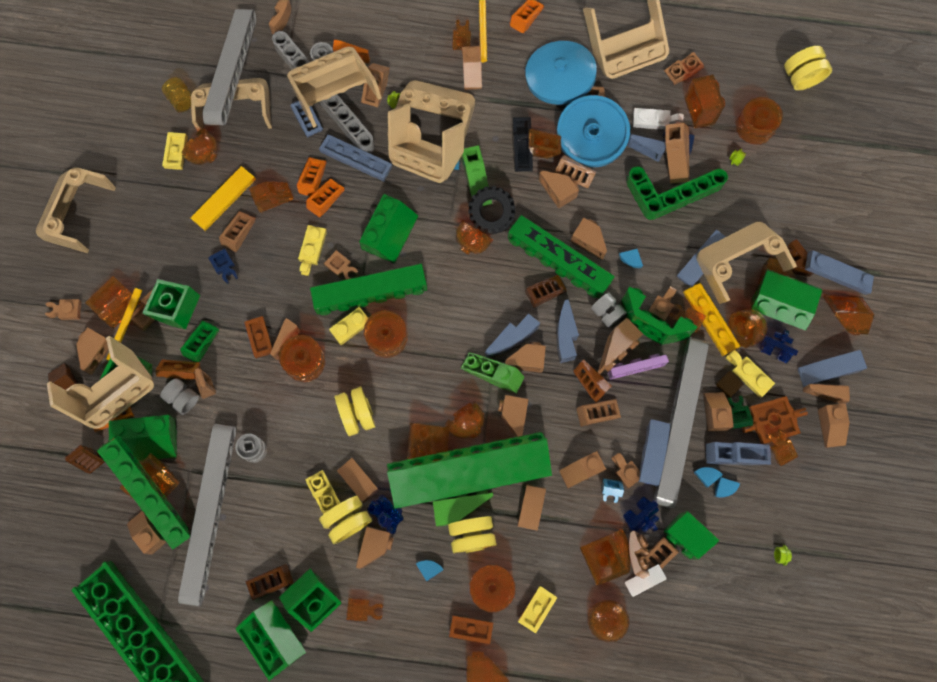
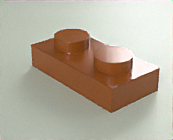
(259, 337)
(177, 369)
(471, 629)

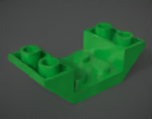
(650, 327)

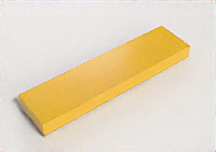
(223, 198)
(713, 323)

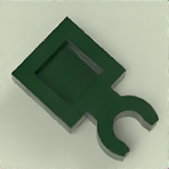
(740, 414)

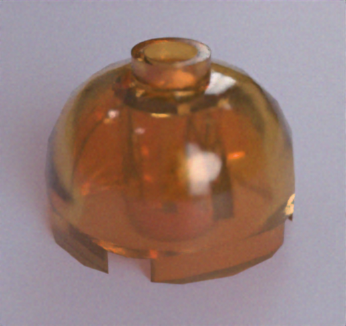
(201, 149)
(472, 239)
(748, 327)
(466, 421)
(608, 620)

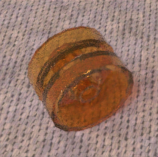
(759, 120)
(375, 330)
(297, 348)
(504, 588)

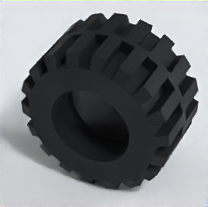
(480, 198)

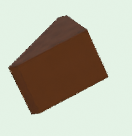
(62, 377)

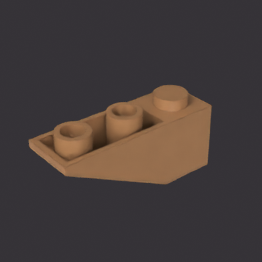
(678, 152)
(617, 344)

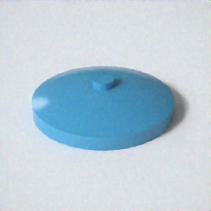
(561, 72)
(593, 130)

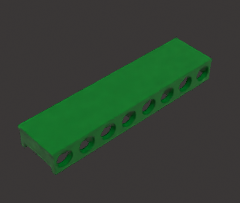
(469, 471)
(132, 628)

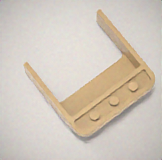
(631, 48)
(328, 77)
(438, 101)

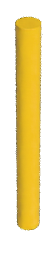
(483, 33)
(127, 316)

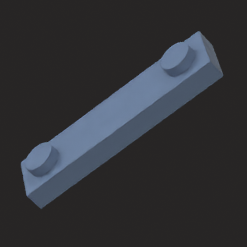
(355, 157)
(839, 272)

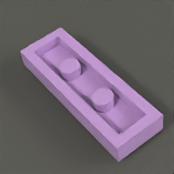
(637, 366)

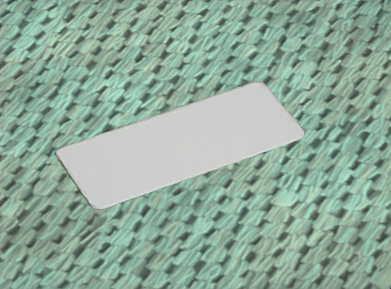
(637, 585)

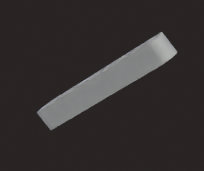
(229, 67)
(336, 112)
(682, 421)
(207, 515)

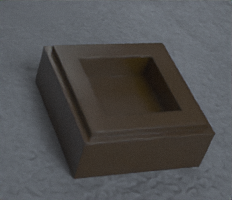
(729, 384)

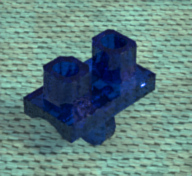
(786, 352)
(385, 513)
(646, 517)

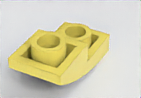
(322, 491)

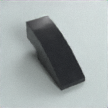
(522, 155)

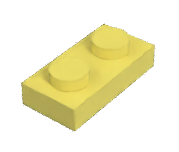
(174, 145)
(349, 326)
(537, 609)

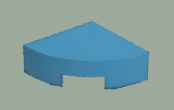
(631, 258)
(708, 475)
(726, 488)
(429, 569)

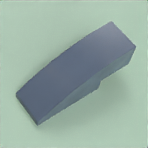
(692, 272)
(566, 334)
(513, 336)
(832, 368)
(654, 452)
(738, 453)

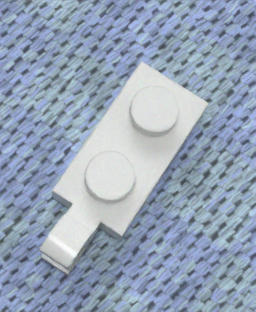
(654, 118)

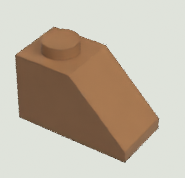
(472, 67)
(381, 75)
(559, 187)
(590, 238)
(91, 350)
(528, 358)
(717, 412)
(514, 413)
(834, 424)
(582, 469)
(145, 534)
(374, 546)

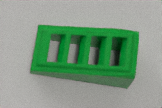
(199, 351)

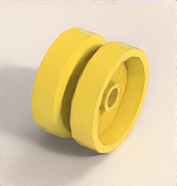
(808, 68)
(355, 411)
(344, 518)
(472, 538)

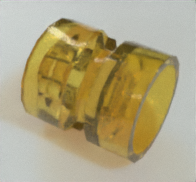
(177, 93)

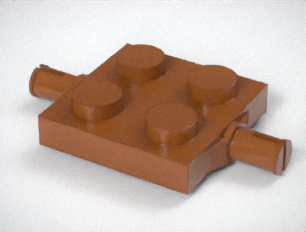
(772, 416)

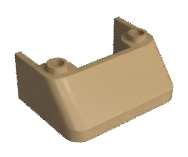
(252, 89)
(419, 156)
(51, 222)
(716, 257)
(110, 395)

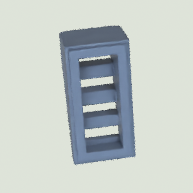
(295, 107)
(649, 147)

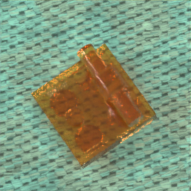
(111, 302)
(427, 440)

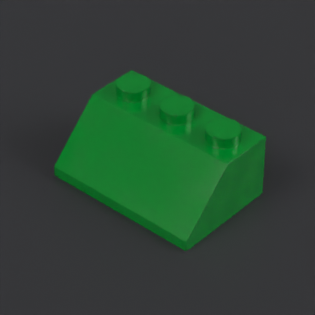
(388, 229)
(786, 299)
(147, 436)
(270, 640)

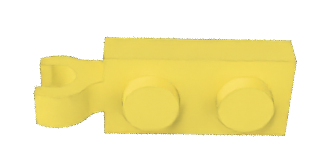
(311, 248)
(750, 374)

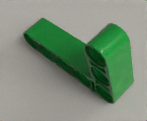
(675, 195)

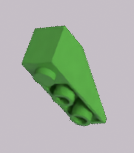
(474, 170)
(494, 372)
(456, 509)

